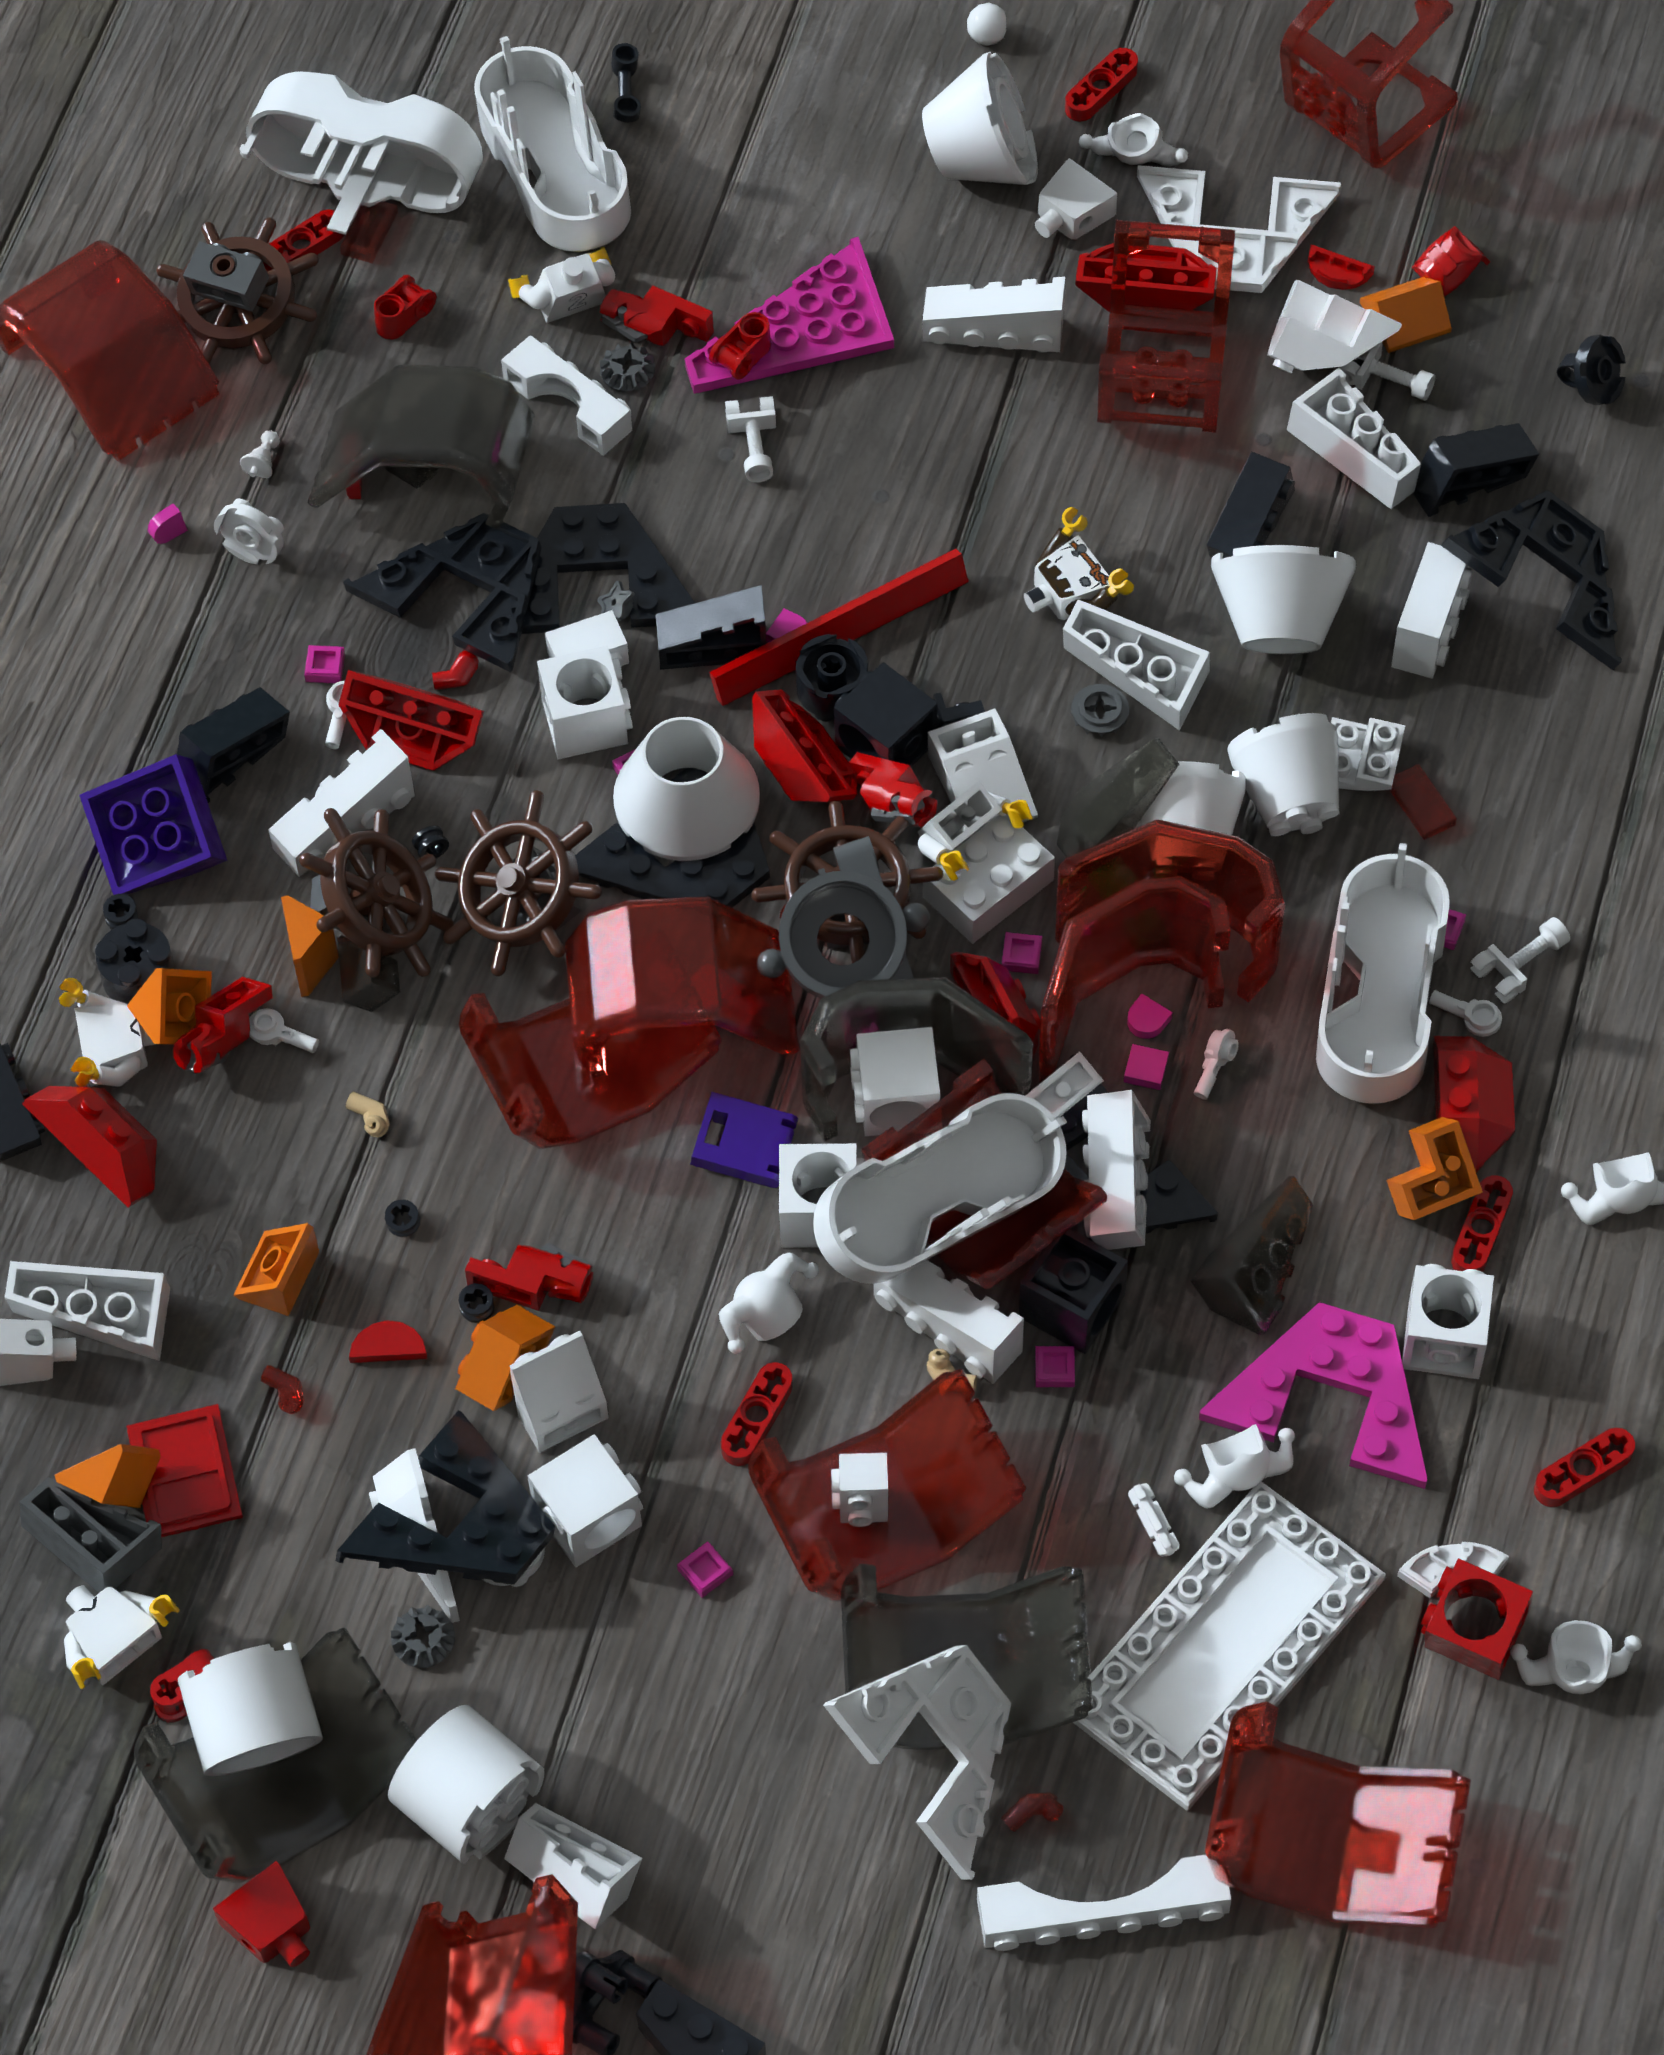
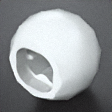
(987, 24)

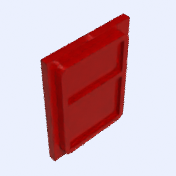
(194, 1474)

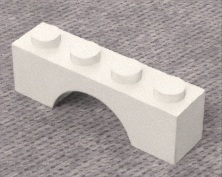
(539, 371)

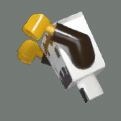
(1072, 572)

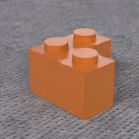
(1444, 1171)
(496, 1346)

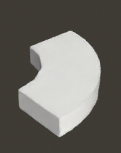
(1427, 1566)

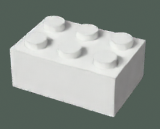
(1431, 612)
(1003, 874)

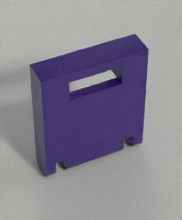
(747, 1142)

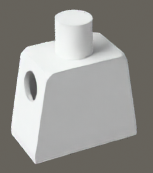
(1074, 202)
(30, 1350)

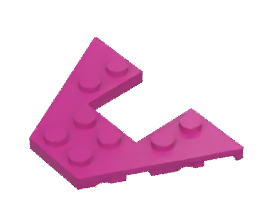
(1342, 1353)

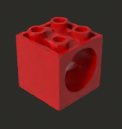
(1493, 1651)

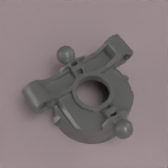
(854, 892)

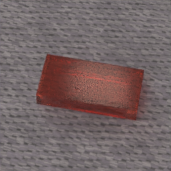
(368, 231)
(1422, 802)

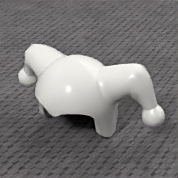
(1135, 142)
(1621, 1186)
(765, 1302)
(1238, 1465)
(1576, 1658)

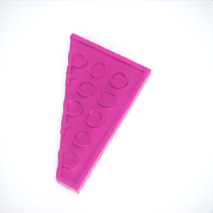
(819, 320)

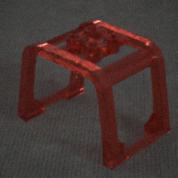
(1334, 109)
(1165, 372)

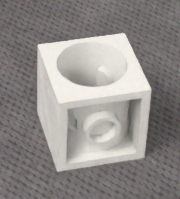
(584, 676)
(893, 1078)
(801, 1170)
(1443, 1349)
(587, 1499)

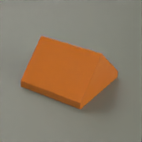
(1417, 306)
(311, 949)
(167, 1002)
(279, 1268)
(114, 1476)

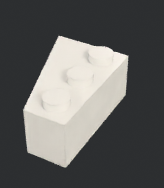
(585, 1864)

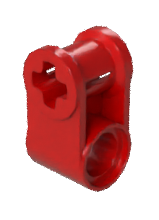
(402, 307)
(740, 348)
(163, 1705)

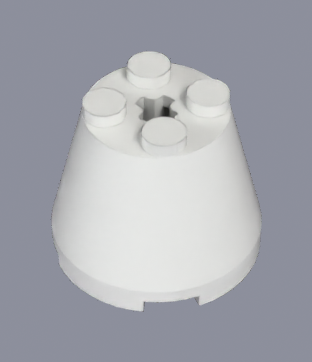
(1291, 772)
(1200, 797)

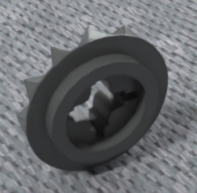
(637, 376)
(1113, 703)
(413, 1651)

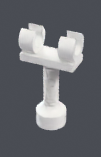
(1355, 375)
(757, 466)
(1552, 935)

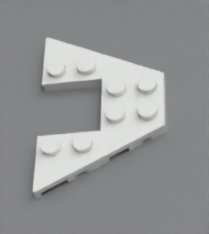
(1257, 253)
(968, 1717)

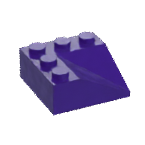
(153, 826)

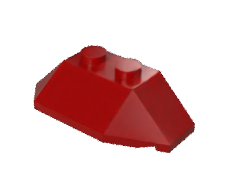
(1154, 277)
(419, 722)
(799, 750)
(995, 988)
(1477, 1091)
(100, 1136)

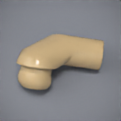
(373, 1112)
(940, 1363)

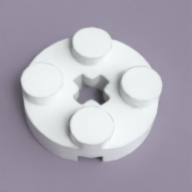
(249, 532)

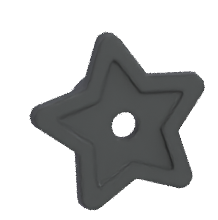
(618, 601)

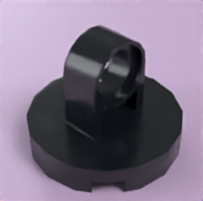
(1595, 370)

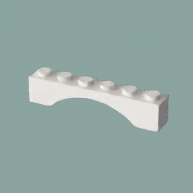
(1020, 1915)

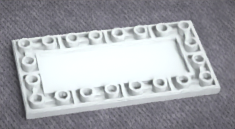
(1225, 1637)

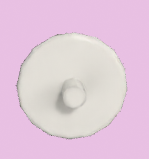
(259, 460)

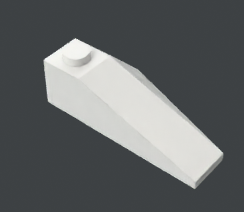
(404, 1490)

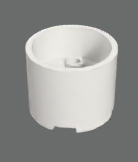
(250, 1709)
(465, 1783)

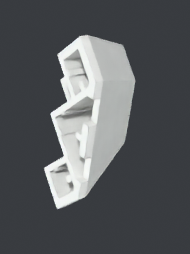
(1324, 330)

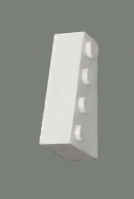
(997, 315)
(1353, 439)
(1139, 660)
(370, 783)
(1114, 1161)
(98, 1303)
(955, 1319)

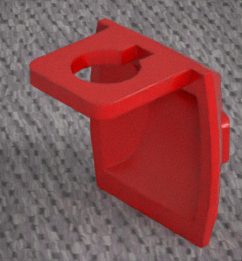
(1450, 260)

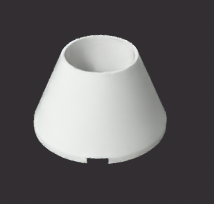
(979, 127)
(1282, 595)
(686, 817)

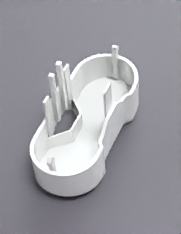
(540, 121)
(362, 147)
(1389, 936)
(982, 1165)

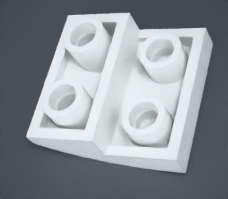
(1367, 753)

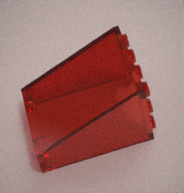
(486, 1983)

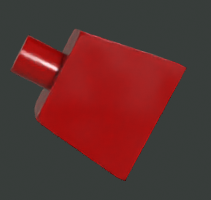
(266, 1917)

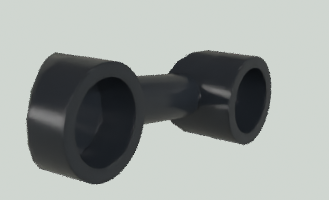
(624, 66)

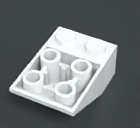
(977, 752)
(557, 1391)

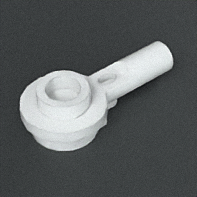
(338, 718)
(1480, 1016)
(269, 1028)
(1219, 1050)

